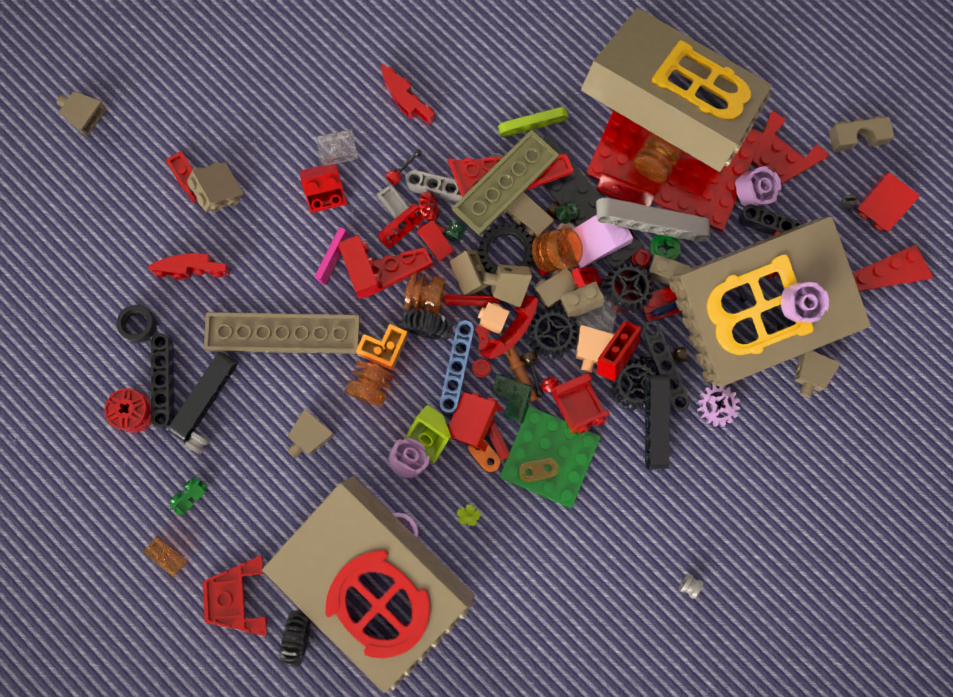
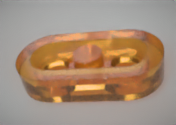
(537, 469)

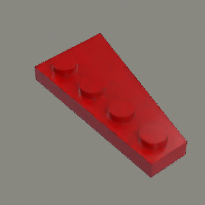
(896, 269)

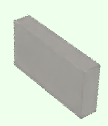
(392, 201)

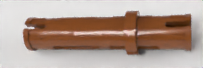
(517, 367)

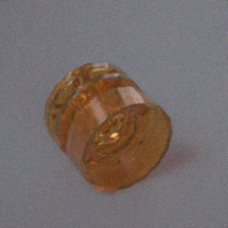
(656, 158)
(557, 249)
(424, 294)
(369, 383)

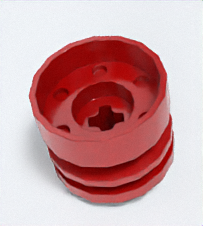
(139, 410)

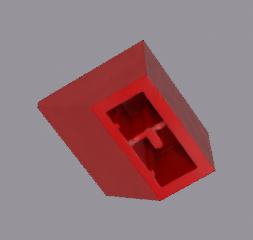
(322, 187)

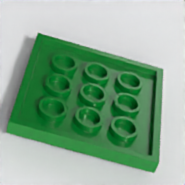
(550, 437)

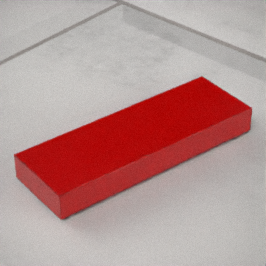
(624, 190)

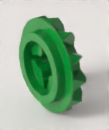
(671, 242)

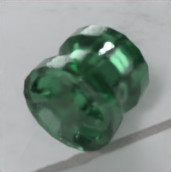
(567, 212)
(454, 231)

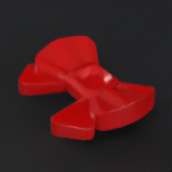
(483, 337)

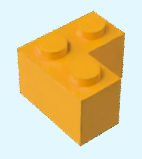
(385, 351)

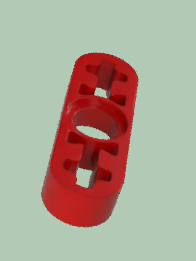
(388, 230)

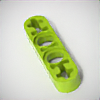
(533, 122)

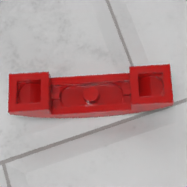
(514, 331)

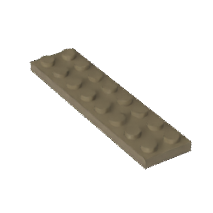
(281, 333)

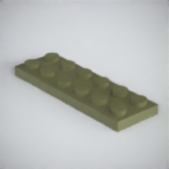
(505, 182)

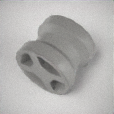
(196, 443)
(691, 586)

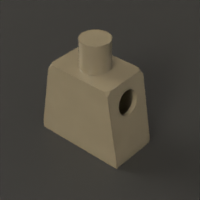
(81, 111)
(509, 283)
(814, 372)
(308, 435)

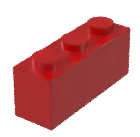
(360, 266)
(618, 350)

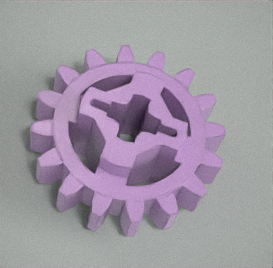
(711, 401)

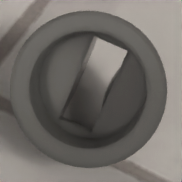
(849, 205)

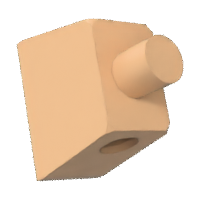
(590, 346)

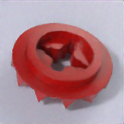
(429, 206)

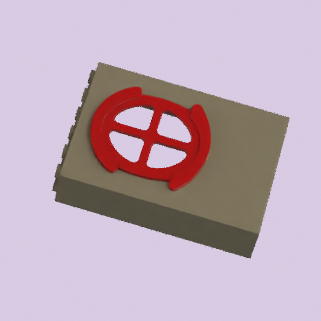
(357, 536)

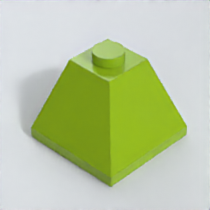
(431, 431)

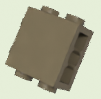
(214, 187)

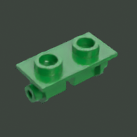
(182, 502)

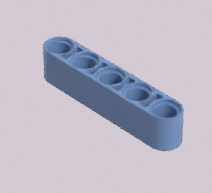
(461, 358)

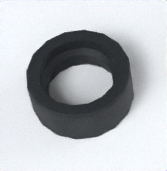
(146, 334)

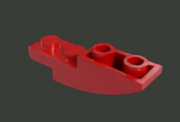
(401, 93)
(182, 266)

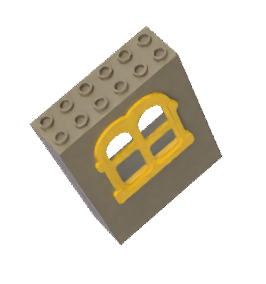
(634, 81)
(799, 255)

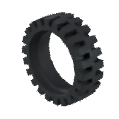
(505, 229)

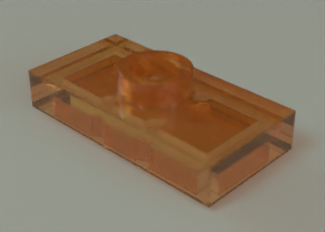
(165, 556)

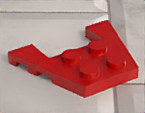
(780, 156)
(226, 601)

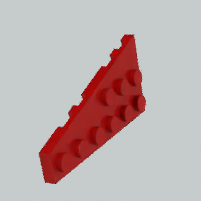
(471, 171)

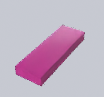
(331, 257)

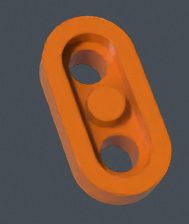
(482, 457)

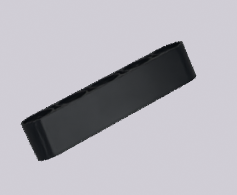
(758, 224)
(665, 355)
(157, 373)
(202, 396)
(657, 422)

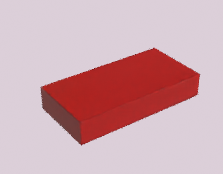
(435, 240)

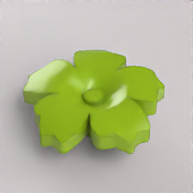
(468, 515)

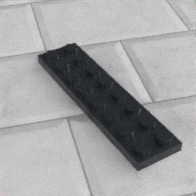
(579, 190)

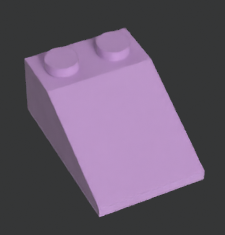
(600, 240)

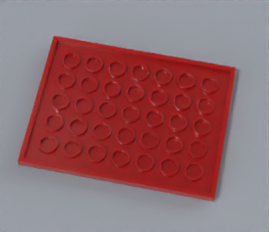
(690, 187)

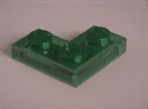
(518, 396)

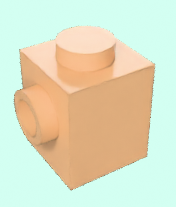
(493, 317)

